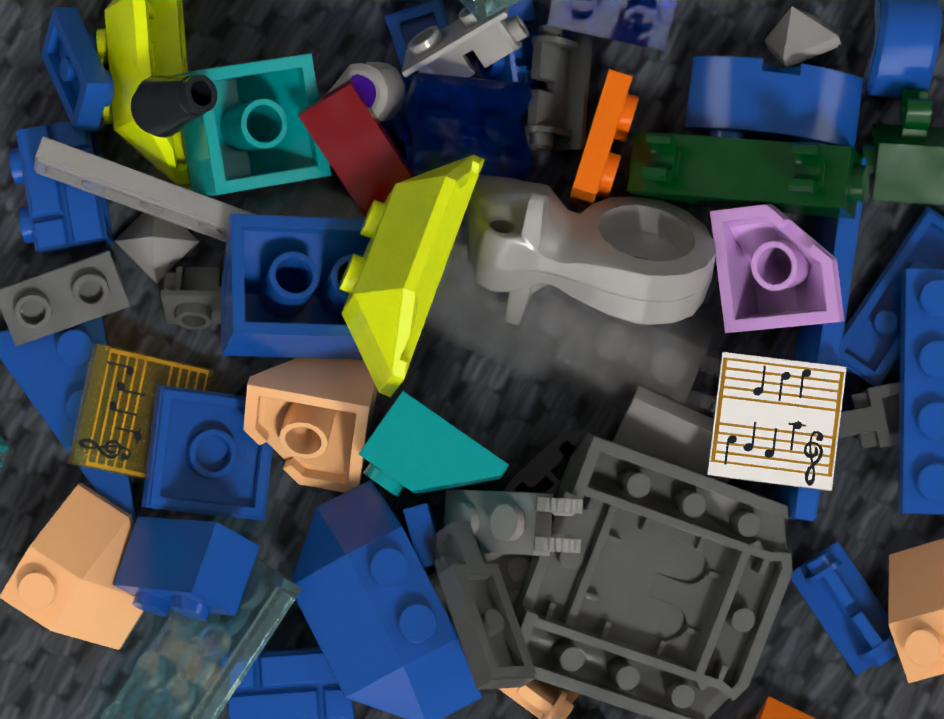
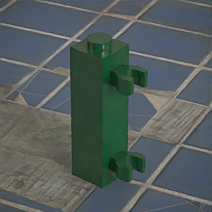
(907, 157)
(748, 173)

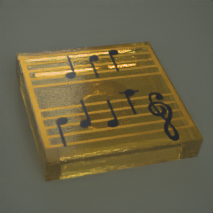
(119, 404)

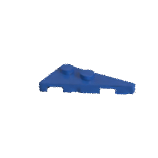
(53, 378)

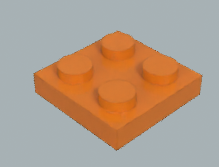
(610, 122)

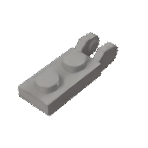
(513, 520)

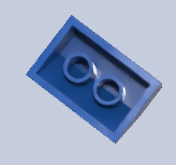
(285, 286)

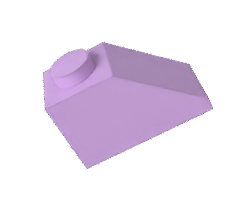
(772, 271)

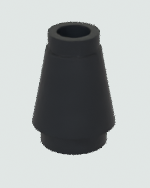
(172, 102)

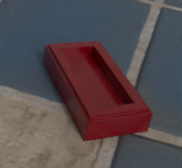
(355, 144)

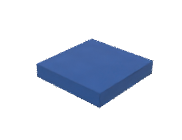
(204, 457)

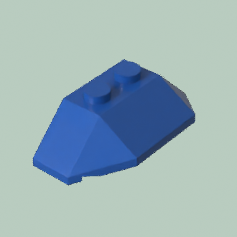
(379, 611)

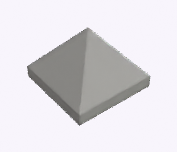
(800, 37)
(156, 244)

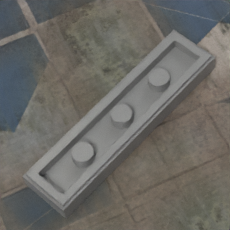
(134, 189)

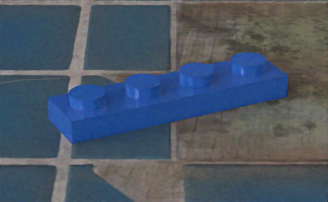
(921, 393)

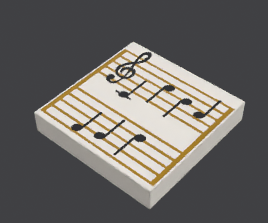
(777, 421)

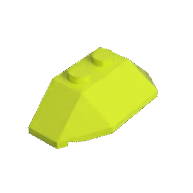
(140, 43)
(403, 266)

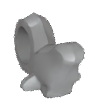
(528, 240)

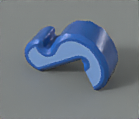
(903, 47)

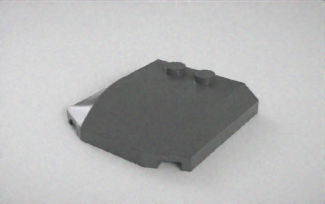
(666, 586)

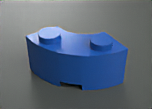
(771, 103)

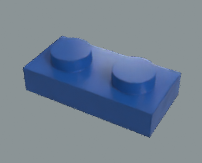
(76, 69)

